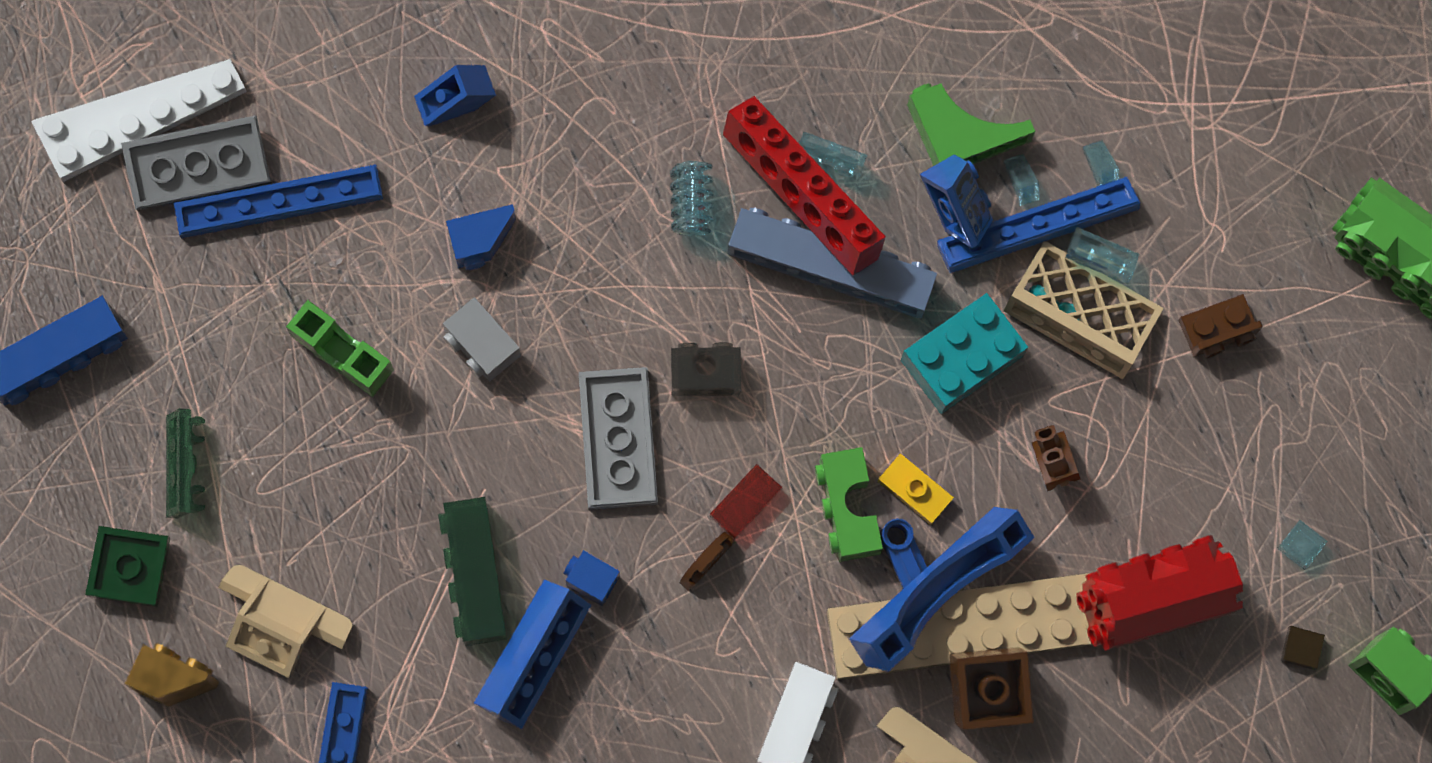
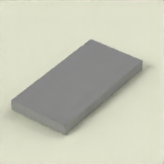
(196, 163)
(618, 438)

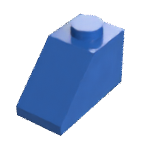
(455, 94)
(479, 235)

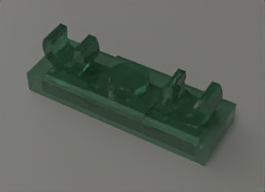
(181, 463)

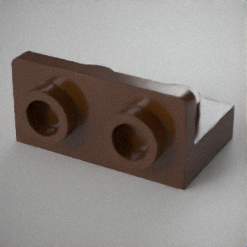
(1219, 326)

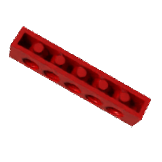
(803, 185)

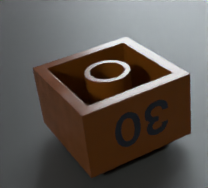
(991, 688)

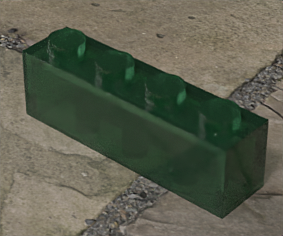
(474, 571)

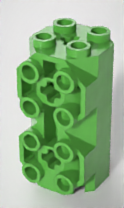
(1389, 239)

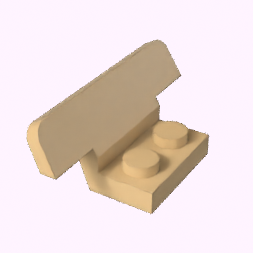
(278, 621)
(919, 741)

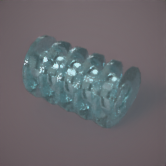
(689, 198)

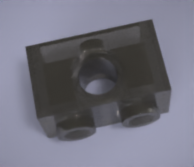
(722, 382)

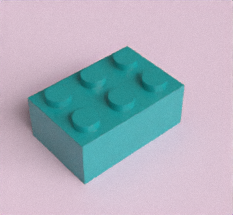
(964, 353)

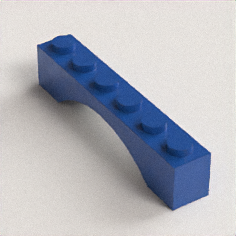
(895, 628)

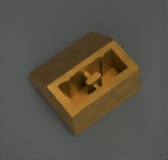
(166, 679)

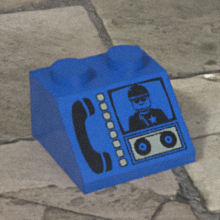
(958, 199)

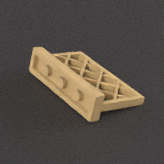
(1075, 333)

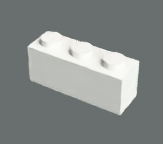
(798, 716)

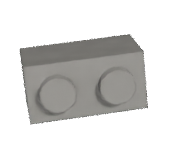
(481, 340)

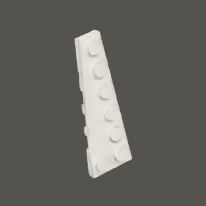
(94, 131)

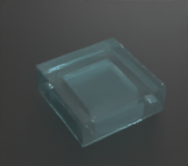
(1302, 544)

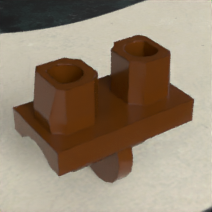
(1054, 457)

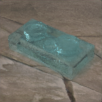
(843, 159)
(1102, 255)

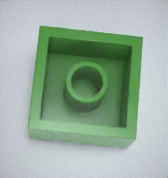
(1395, 670)

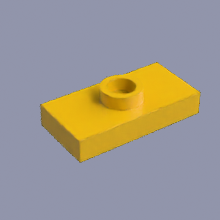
(915, 489)

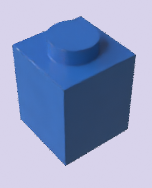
(591, 577)

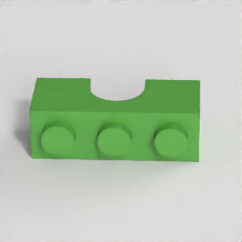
(338, 349)
(852, 535)

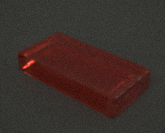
(745, 501)

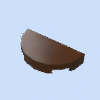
(706, 560)

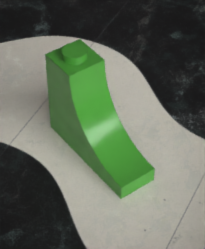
(953, 131)

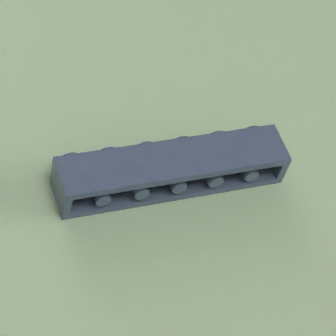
(801, 254)

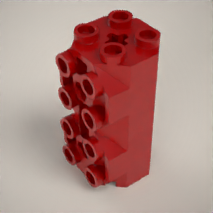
(1159, 593)

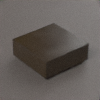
(1302, 647)

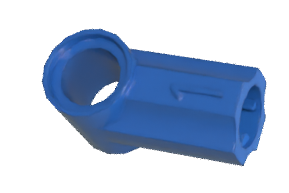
(905, 557)

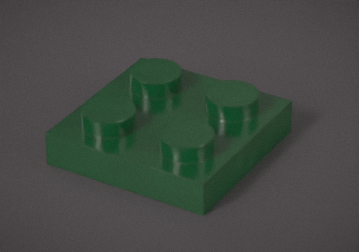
(128, 566)

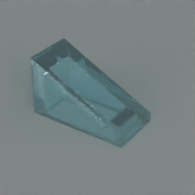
(1101, 163)
(1022, 179)

